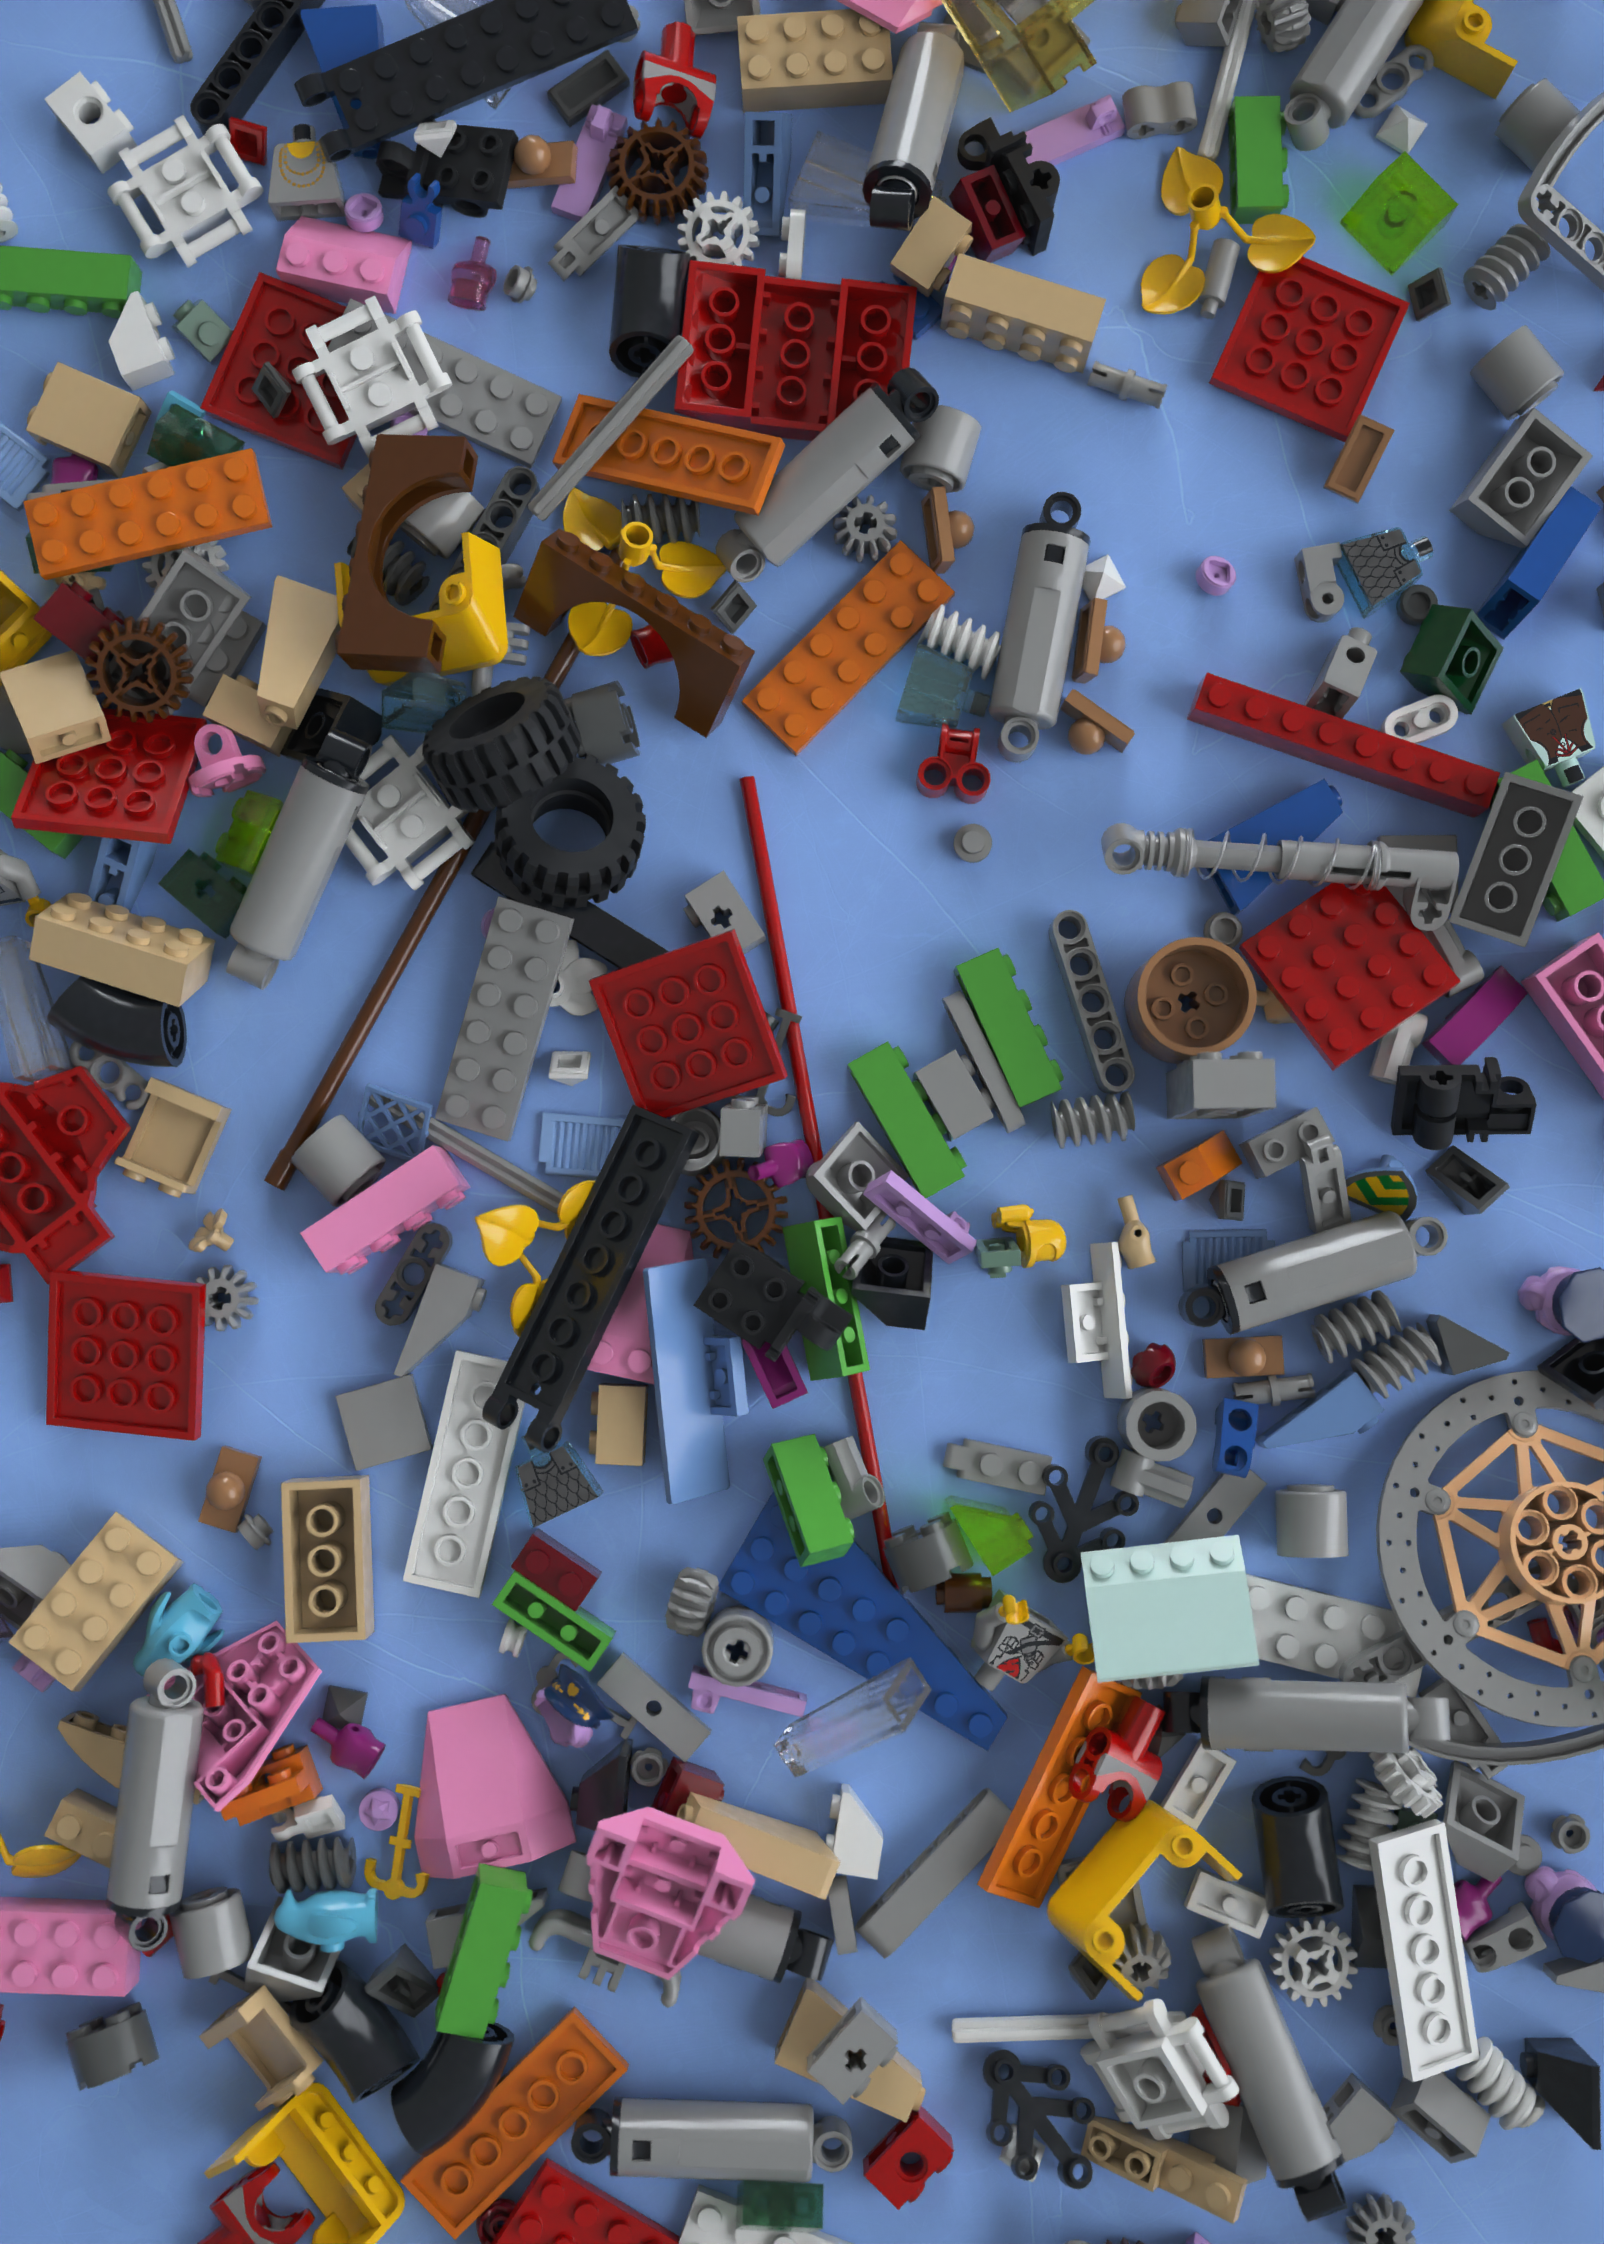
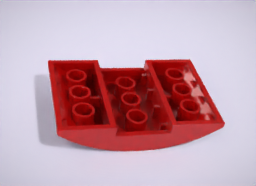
(787, 350)

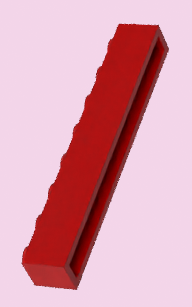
(1343, 746)

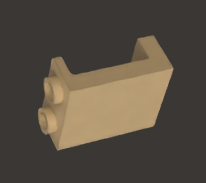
(88, 418)
(55, 706)
(173, 1138)
(268, 2044)

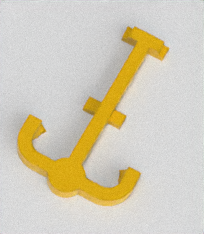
(395, 1887)

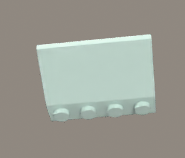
(1169, 1609)

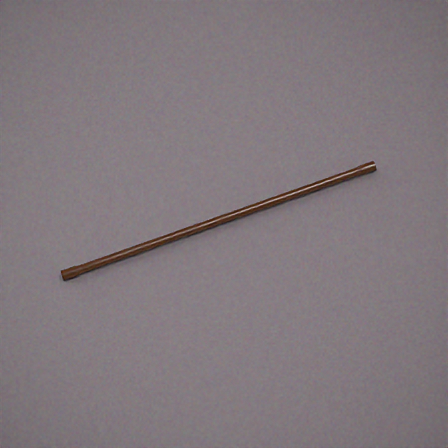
(282, 1168)

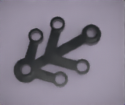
(1079, 1515)
(1032, 2116)

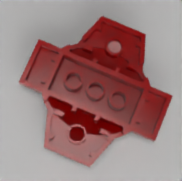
(50, 1158)

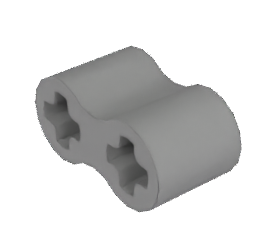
(1159, 110)

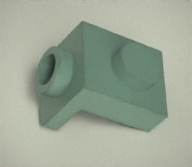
(202, 328)

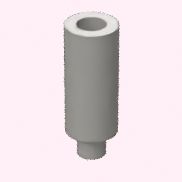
(1218, 276)

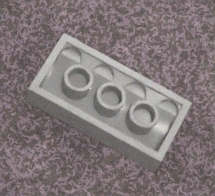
(198, 606)

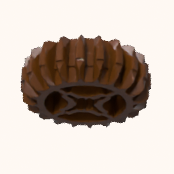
(663, 151)
(125, 656)
(728, 1177)

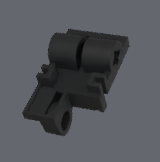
(470, 171)
(1029, 186)
(1459, 1100)
(764, 1303)

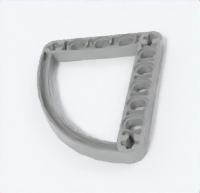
(1541, 186)
(1499, 1754)

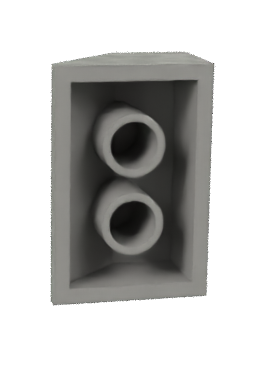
(1521, 480)

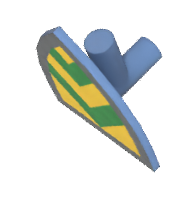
(1384, 1188)

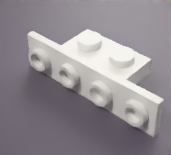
(1097, 1321)

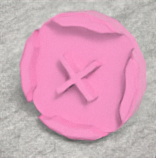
(224, 769)

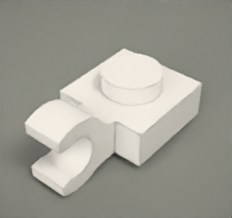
(312, 1818)

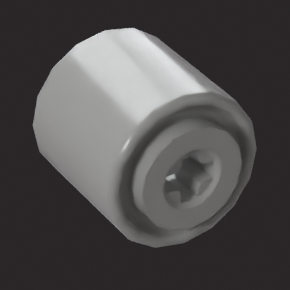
(1535, 121)
(1517, 373)
(943, 450)
(441, 521)
(338, 1161)
(1177, 1425)
(1311, 1521)
(727, 1628)
(211, 1932)

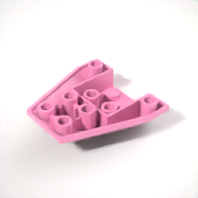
(262, 1693)
(485, 1792)

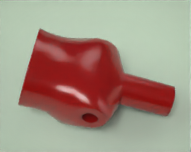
(650, 647)

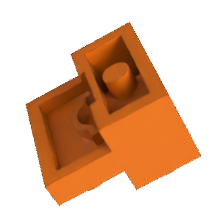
(290, 1784)

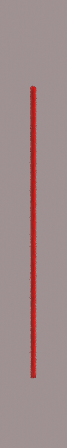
(808, 1115)

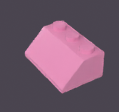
(344, 262)

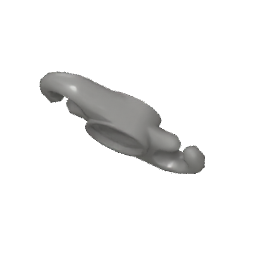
(1400, 66)
(127, 1076)

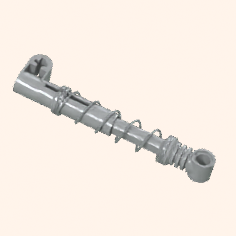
(1301, 860)

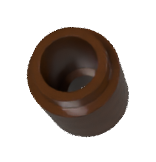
(964, 1593)

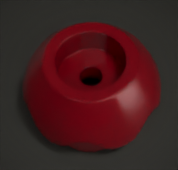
(1153, 1366)
(487, 2222)

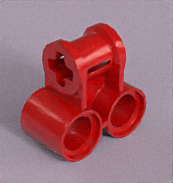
(955, 761)

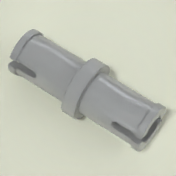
(1127, 384)
(864, 1246)
(1275, 1389)

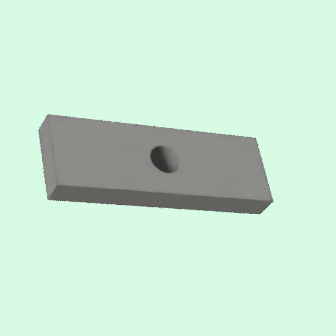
(1229, 1496)
(671, 1724)

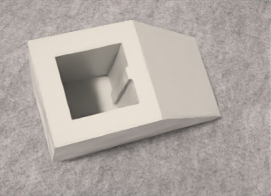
(137, 344)
(856, 1835)

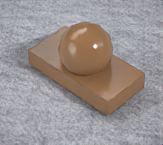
(542, 163)
(1358, 458)
(944, 529)
(1095, 641)
(1093, 726)
(1243, 1356)
(229, 1489)

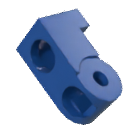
(1234, 1437)

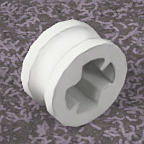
(513, 1638)

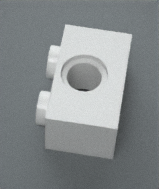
(77, 105)

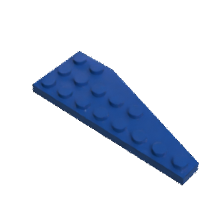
(858, 1620)

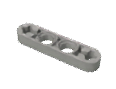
(983, 1061)

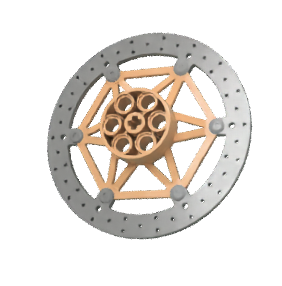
(1512, 1548)

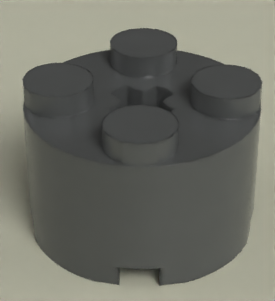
(604, 724)
(926, 1555)
(111, 2048)

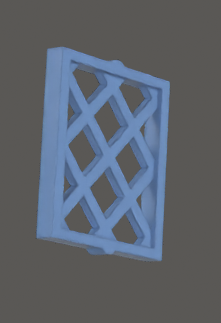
(401, 1100)

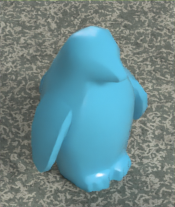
(180, 1628)
(329, 1917)

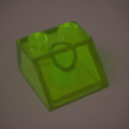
(1399, 213)
(248, 833)
(992, 1531)

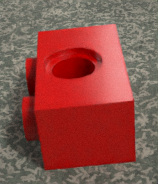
(905, 2181)

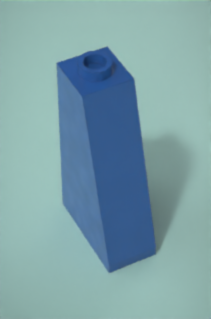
(340, 37)
(1538, 564)
(1302, 814)

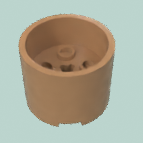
(1218, 990)

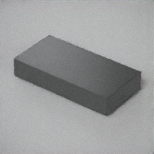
(589, 85)

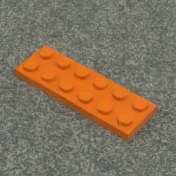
(679, 456)
(147, 514)
(847, 648)
(1046, 1811)
(517, 2123)

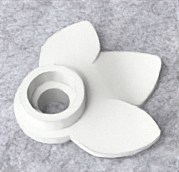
(574, 979)

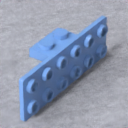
(694, 1380)

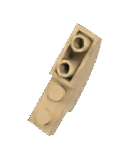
(99, 1745)
(1166, 2165)

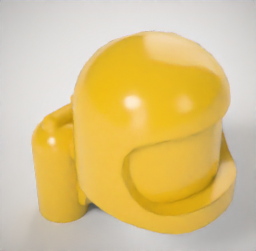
(1036, 1238)

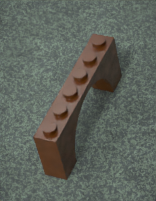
(402, 478)
(705, 657)

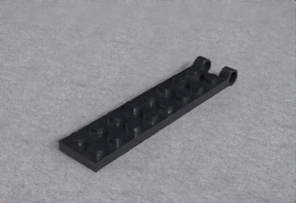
(459, 65)
(591, 1274)

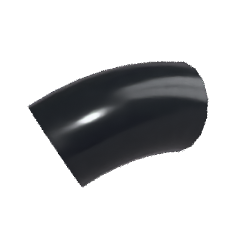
(646, 305)
(121, 1024)
(1297, 1848)
(354, 2034)
(449, 2086)

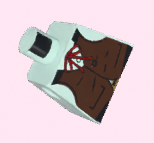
(1554, 735)

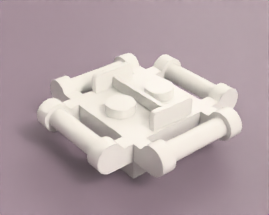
(186, 192)
(372, 376)
(405, 819)
(1159, 2072)

